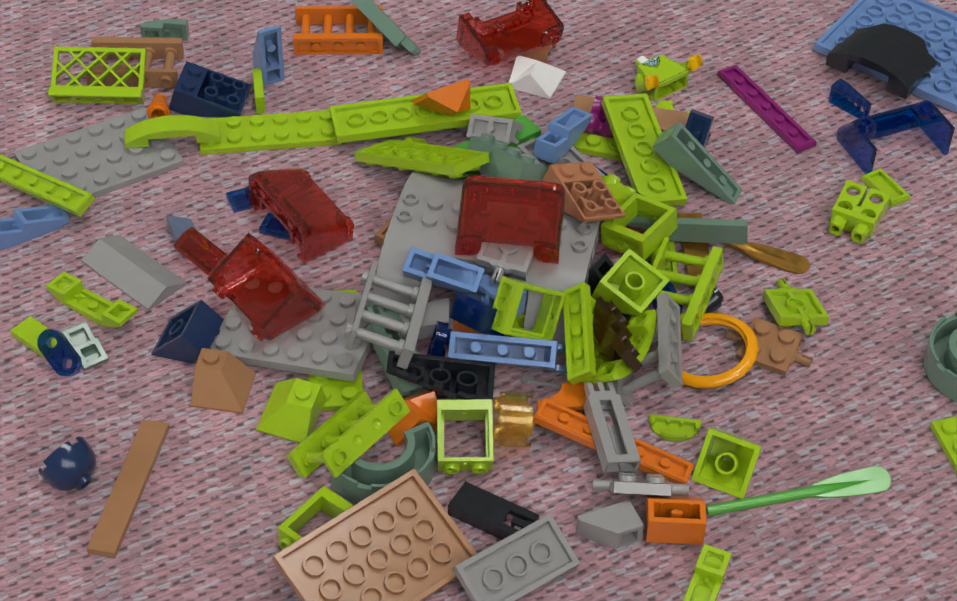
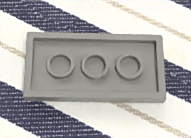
(517, 563)

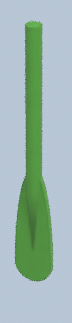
(851, 483)

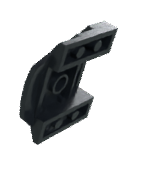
(889, 52)

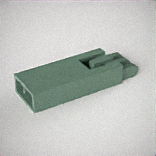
(386, 26)
(404, 387)

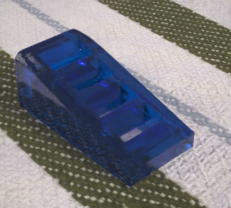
(842, 93)

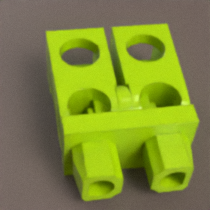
(857, 212)

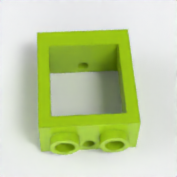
(616, 235)
(507, 304)
(460, 411)
(322, 500)

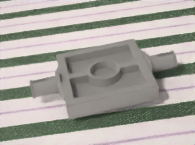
(505, 259)
(630, 484)

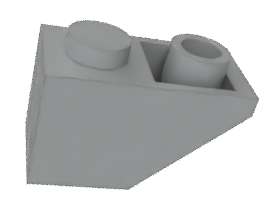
(612, 525)

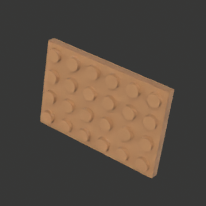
(381, 549)

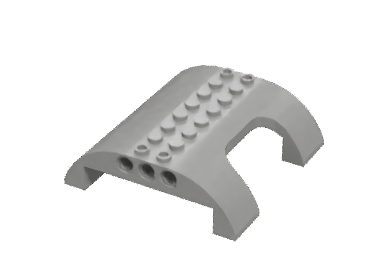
(429, 220)

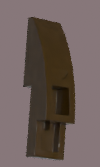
(613, 334)

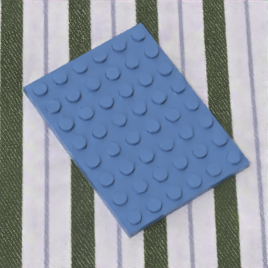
(920, 17)

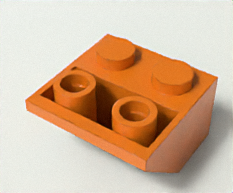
(675, 519)

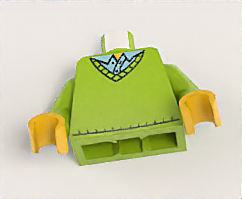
(663, 76)

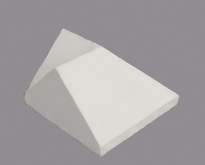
(535, 77)

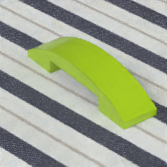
(171, 127)
(101, 311)
(643, 332)
(708, 574)

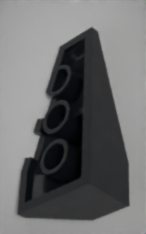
(447, 375)

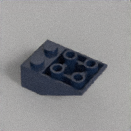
(208, 93)

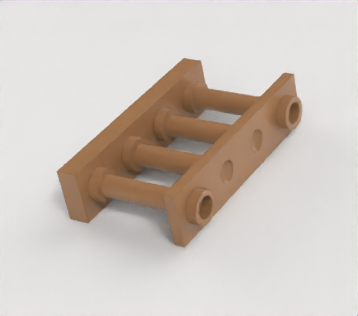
(156, 49)

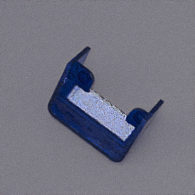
(857, 134)

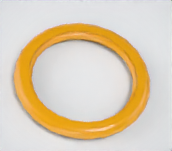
(741, 368)

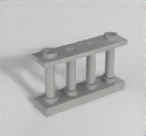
(413, 312)
(668, 353)

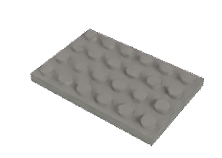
(97, 156)
(308, 348)

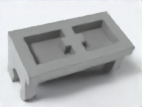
(501, 128)

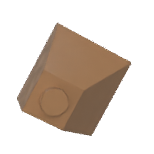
(221, 382)

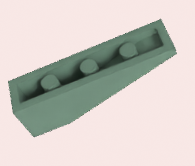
(690, 158)

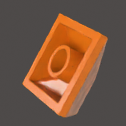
(448, 99)
(422, 409)

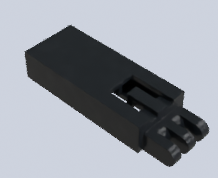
(488, 511)

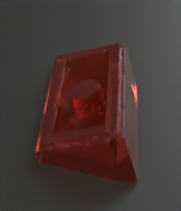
(200, 250)

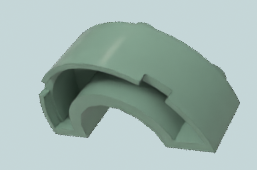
(941, 356)
(364, 478)

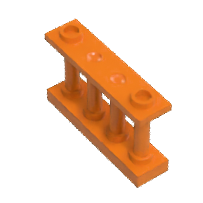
(335, 43)

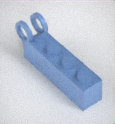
(507, 351)

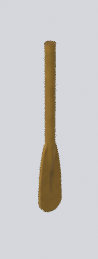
(773, 256)

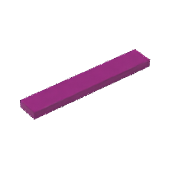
(766, 109)

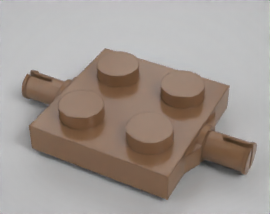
(776, 346)

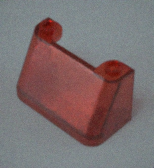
(511, 34)
(302, 209)
(511, 214)
(264, 289)

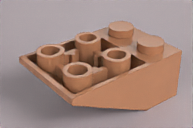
(585, 191)

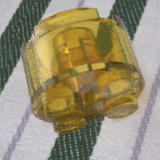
(513, 419)

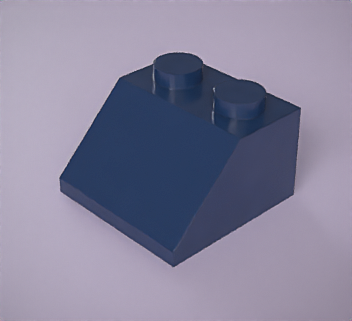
(188, 333)

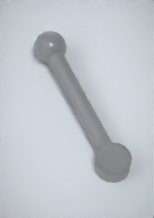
(526, 379)

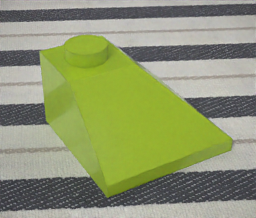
(631, 284)
(292, 409)
(726, 462)

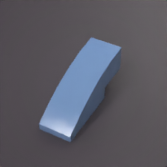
(561, 134)
(30, 224)
(443, 270)

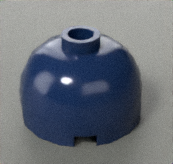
(70, 466)

